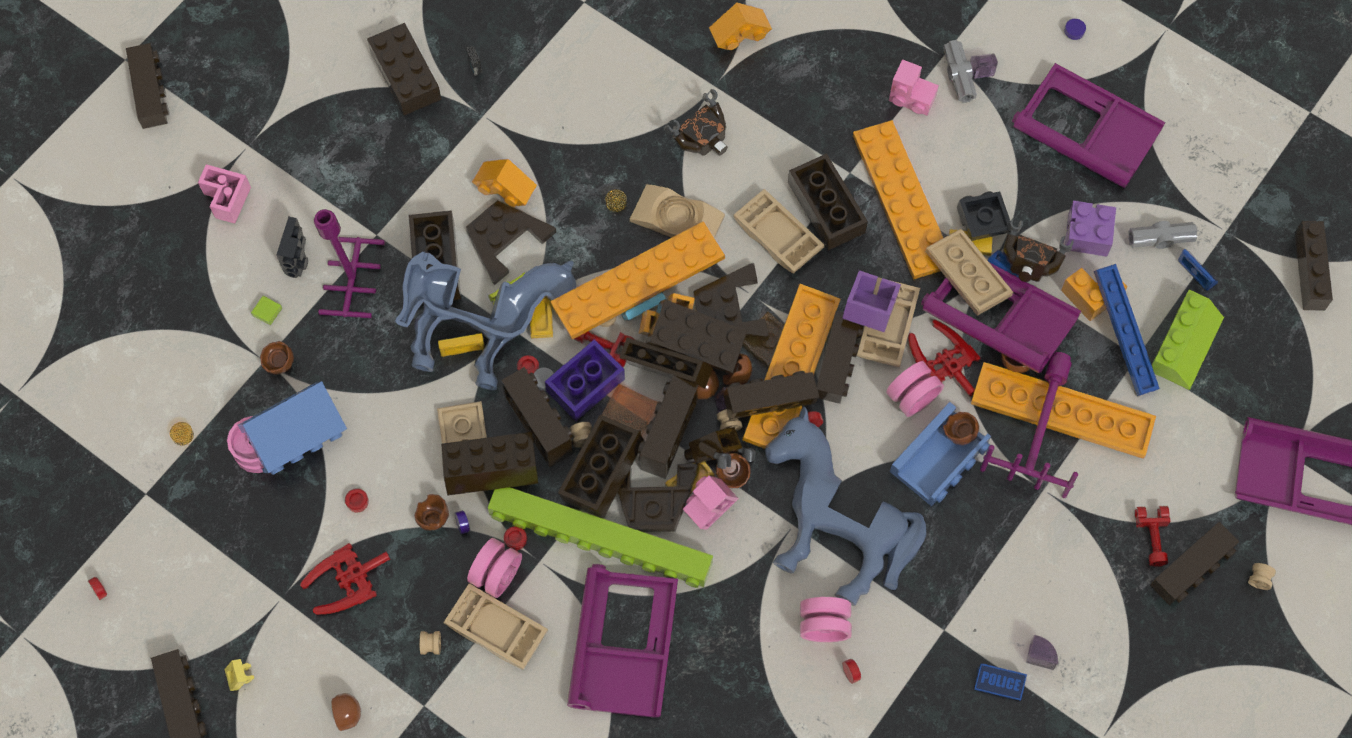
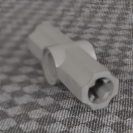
(960, 71)
(1162, 234)

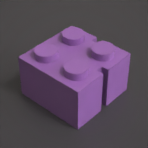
(1092, 228)
(871, 309)

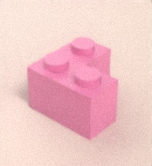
(911, 90)
(228, 190)
(709, 501)

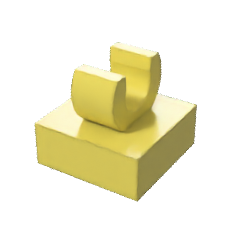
(236, 676)

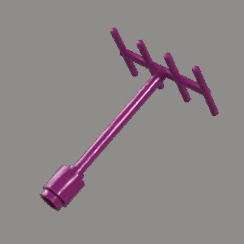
(329, 229)
(1056, 375)

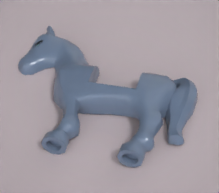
(509, 315)
(811, 503)

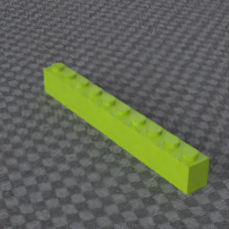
(601, 536)

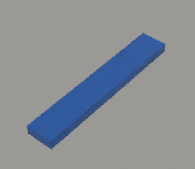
(1126, 330)

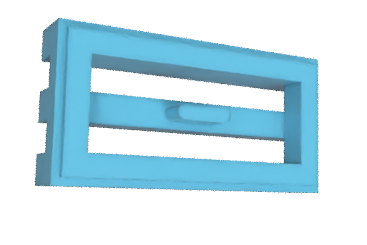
(646, 305)

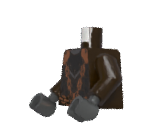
(703, 130)
(1032, 258)
(716, 446)

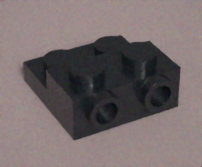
(984, 215)
(291, 249)

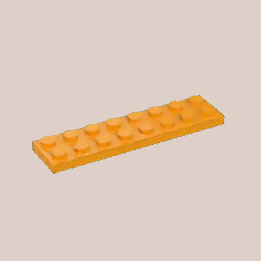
(900, 195)
(637, 280)
(796, 351)
(1071, 412)

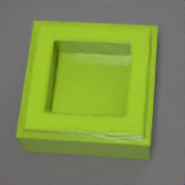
(266, 310)

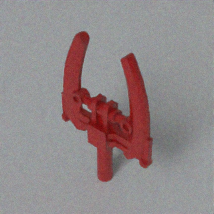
(950, 366)
(355, 573)

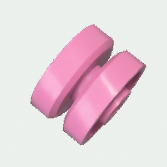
(915, 388)
(242, 449)
(494, 567)
(825, 619)

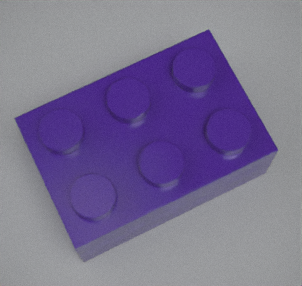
(585, 380)

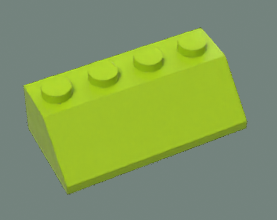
(1187, 340)

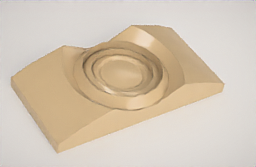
(672, 213)
(778, 231)
(889, 345)
(495, 626)

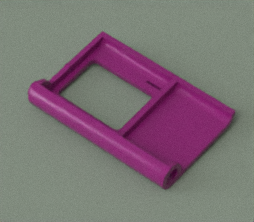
(1115, 142)
(1028, 330)
(1274, 467)
(620, 677)

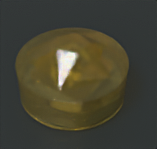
(616, 200)
(181, 433)

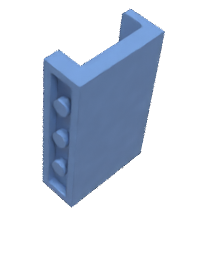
(293, 427)
(934, 461)

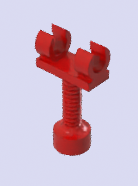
(613, 347)
(1158, 557)

